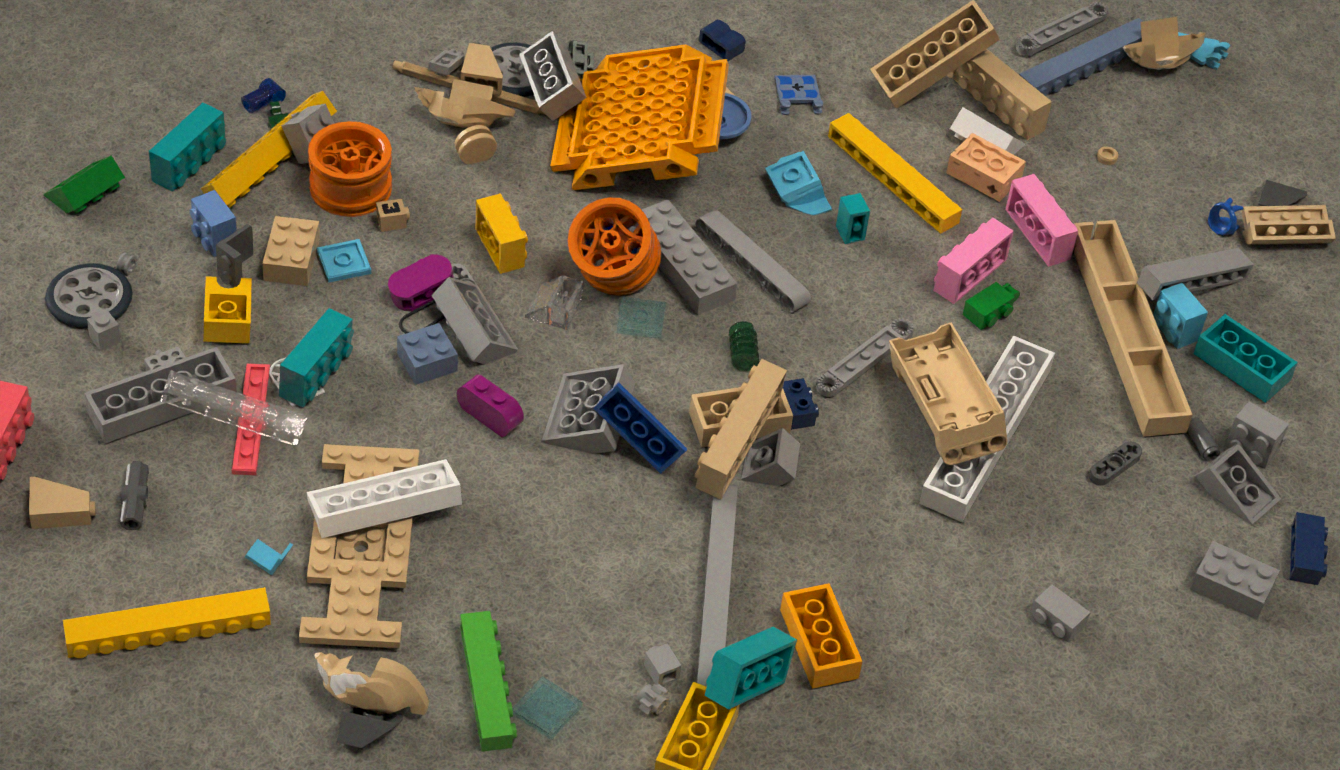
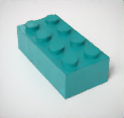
(187, 147)
(316, 357)
(1245, 358)
(750, 667)

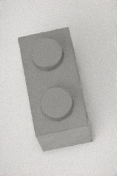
(1060, 613)

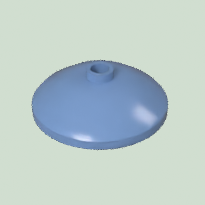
(735, 117)

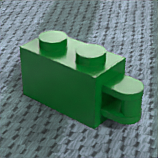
(990, 305)

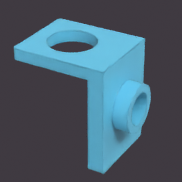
(266, 557)

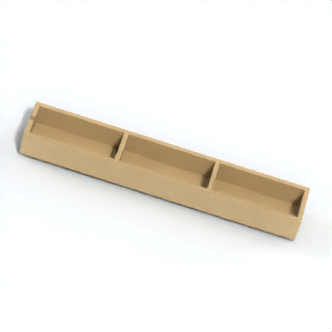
(1131, 330)

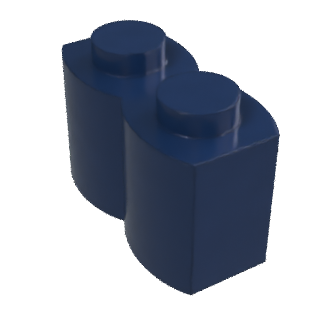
(722, 40)

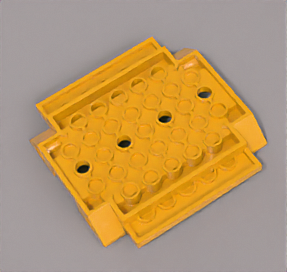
(675, 116)

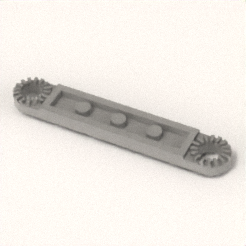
(1062, 28)
(862, 358)

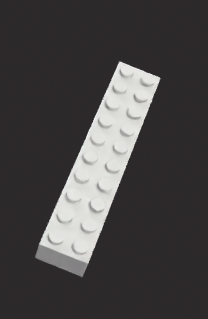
(1014, 385)

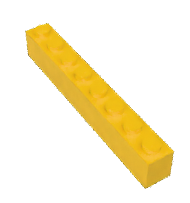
(259, 158)
(895, 173)
(166, 622)

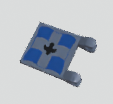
(798, 90)

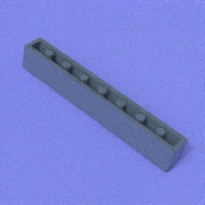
(1083, 59)

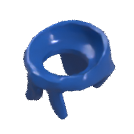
(1224, 225)

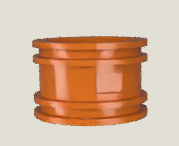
(350, 168)
(621, 271)

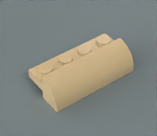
(1287, 225)

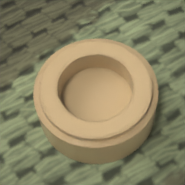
(1107, 155)

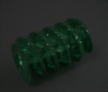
(743, 346)

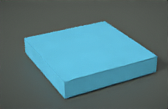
(343, 260)

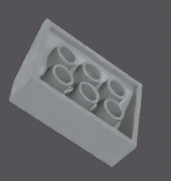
(572, 417)

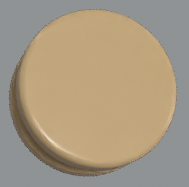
(475, 144)

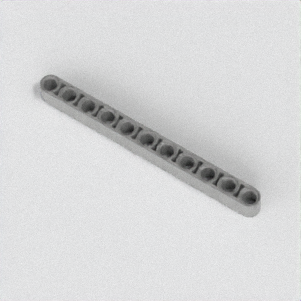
(717, 581)

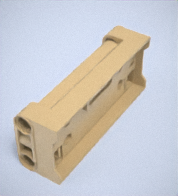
(950, 394)

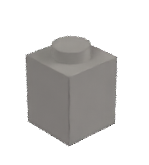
(103, 330)
(662, 664)

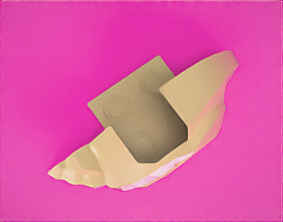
(1162, 43)
(468, 105)
(386, 691)

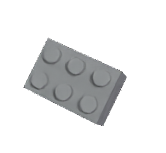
(1234, 579)

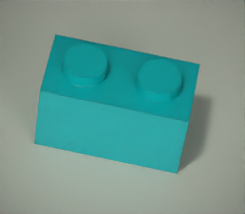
(852, 218)

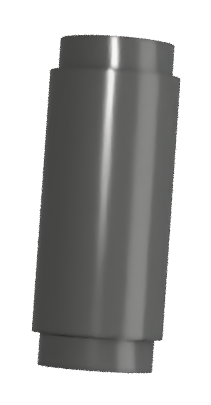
(1203, 439)

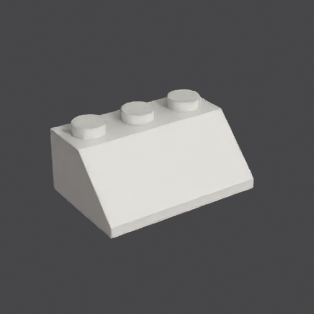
(969, 123)

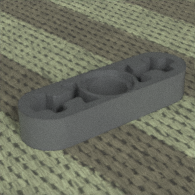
(1119, 456)

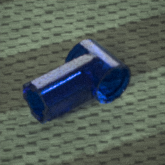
(267, 92)

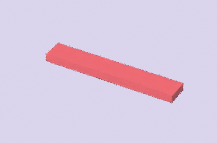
(248, 442)

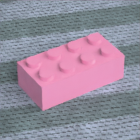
(1041, 220)
(972, 260)

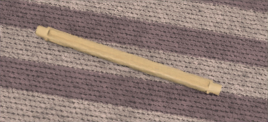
(447, 81)

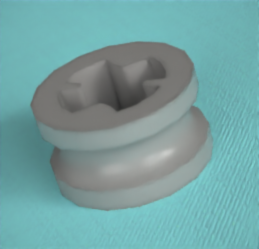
(126, 263)

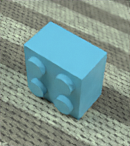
(1179, 315)

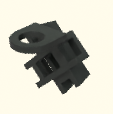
(581, 56)

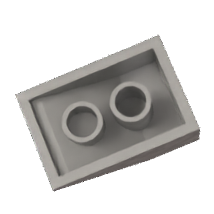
(1238, 484)

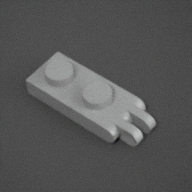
(446, 62)

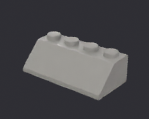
(473, 321)

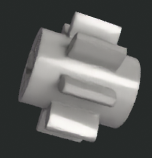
(653, 699)

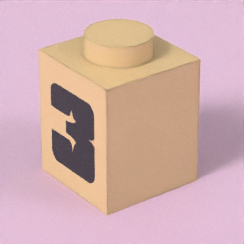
(392, 215)

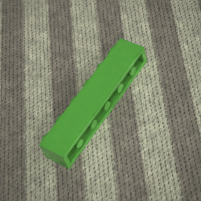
(486, 681)

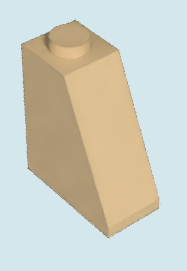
(482, 67)
(58, 505)

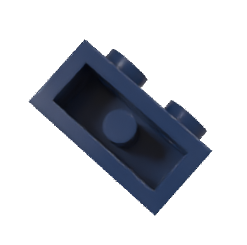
(801, 403)

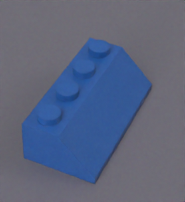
(640, 428)

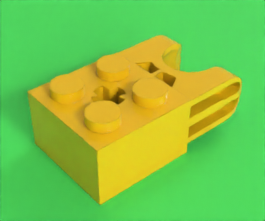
(227, 312)

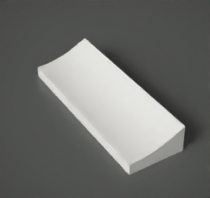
(384, 498)

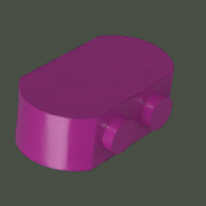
(417, 282)
(490, 405)

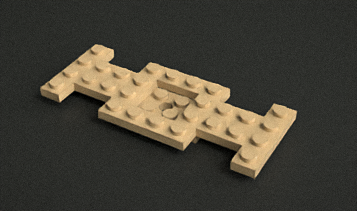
(354, 575)

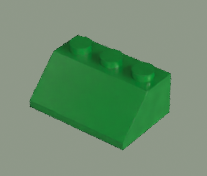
(86, 185)

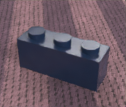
(1308, 548)

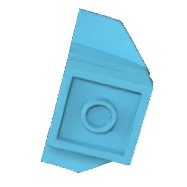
(798, 184)

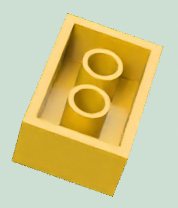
(501, 233)

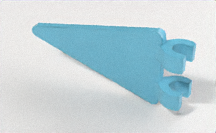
(1210, 52)

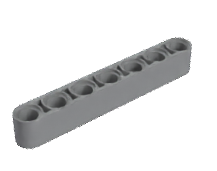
(754, 260)

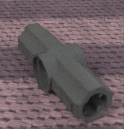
(134, 495)

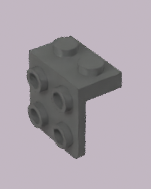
(232, 253)

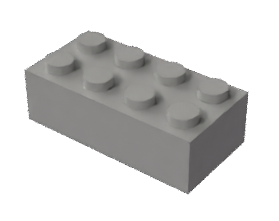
(552, 76)

